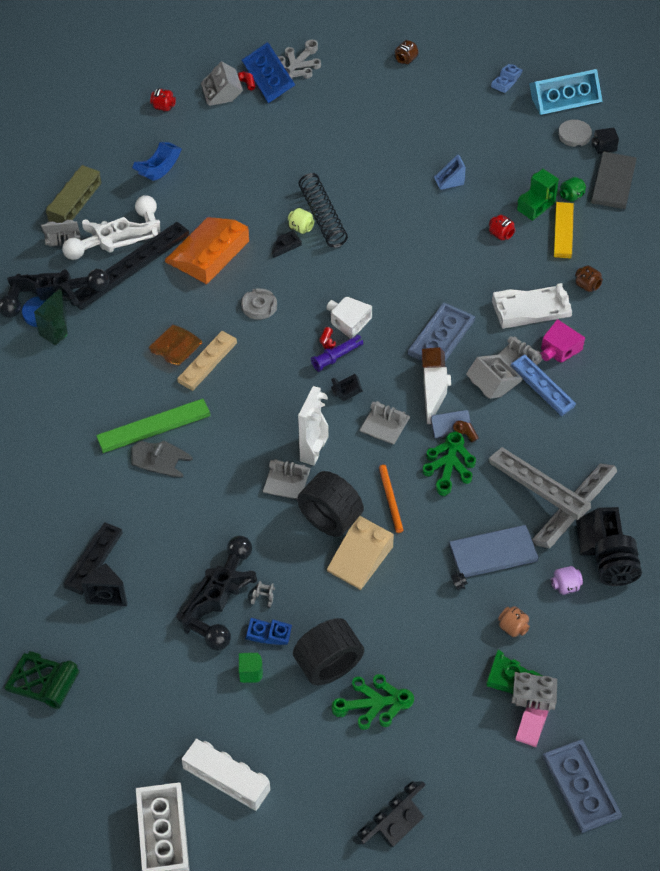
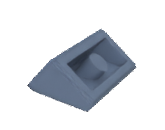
(443, 423)

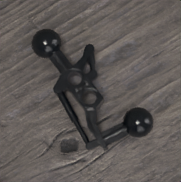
(46, 285)
(217, 635)

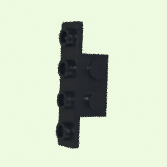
(396, 819)

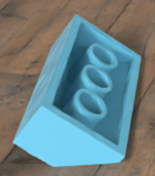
(566, 92)

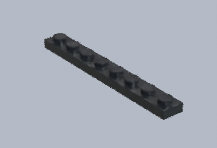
(134, 262)

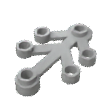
(311, 47)

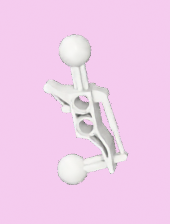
(116, 233)

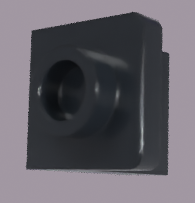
(347, 387)

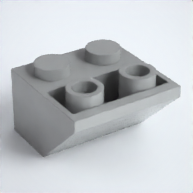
(221, 85)

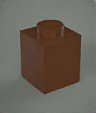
(433, 357)

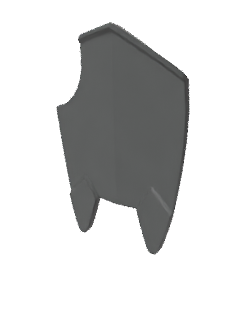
(158, 457)

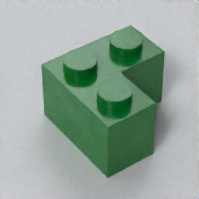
(540, 196)

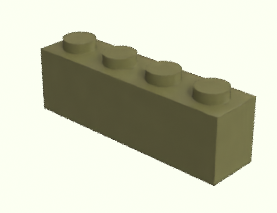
(74, 195)

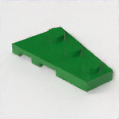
(504, 671)

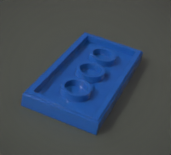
(268, 72)

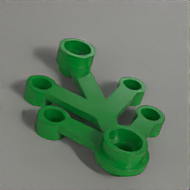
(449, 461)
(375, 701)

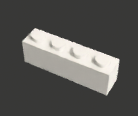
(226, 774)

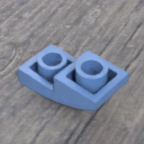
(507, 78)

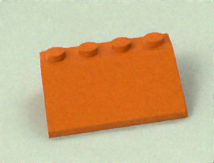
(209, 248)

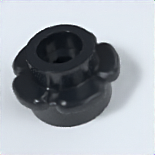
(459, 580)

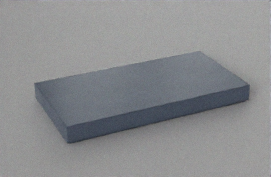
(442, 331)
(493, 551)
(582, 786)

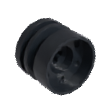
(618, 560)

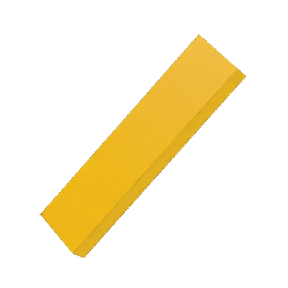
(563, 230)

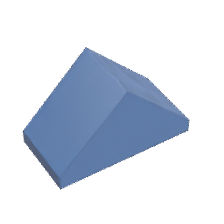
(452, 174)

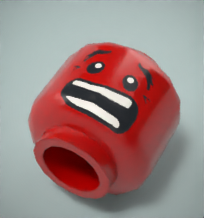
(162, 99)
(501, 227)

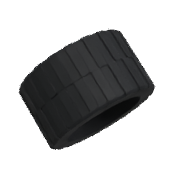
(330, 503)
(328, 651)

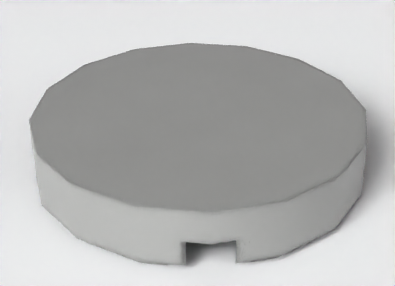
(575, 133)
(259, 304)

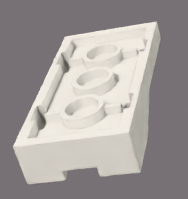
(532, 306)
(312, 427)

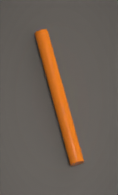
(391, 499)

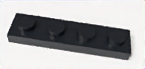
(93, 556)

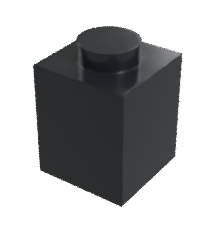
(605, 140)

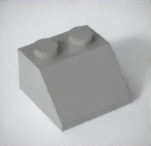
(493, 375)

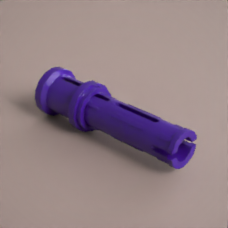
(329, 356)

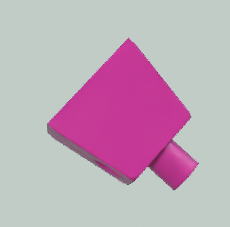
(561, 342)

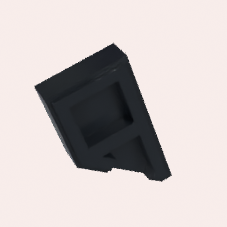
(286, 243)

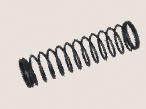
(314, 212)

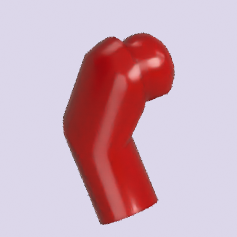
(248, 79)
(325, 339)

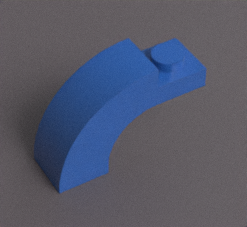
(160, 162)

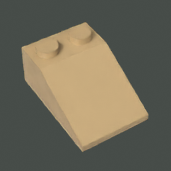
(361, 552)

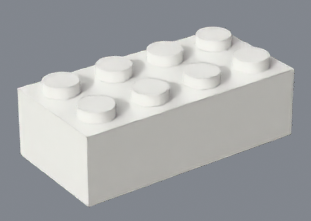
(162, 828)

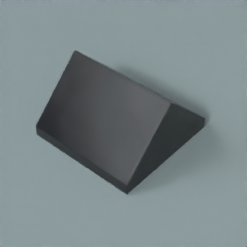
(104, 587)

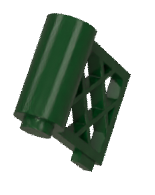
(57, 682)

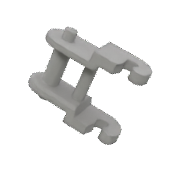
(256, 593)

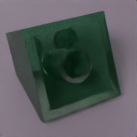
(52, 319)

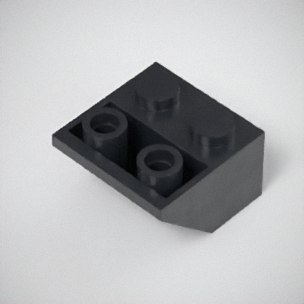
(596, 526)

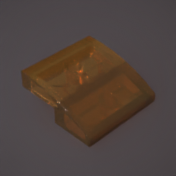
(175, 345)

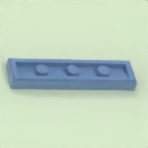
(543, 385)

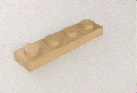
(207, 360)

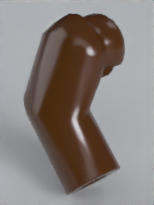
(467, 429)

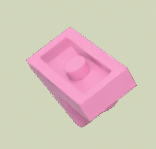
(531, 725)

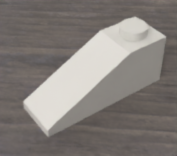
(435, 389)

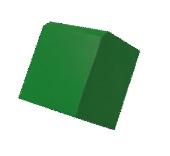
(250, 667)

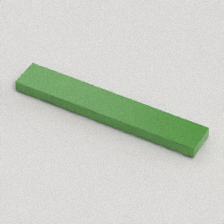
(153, 425)

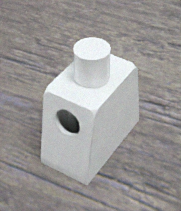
(349, 315)

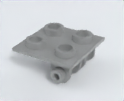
(53, 230)
(516, 349)
(384, 422)
(286, 479)
(535, 688)

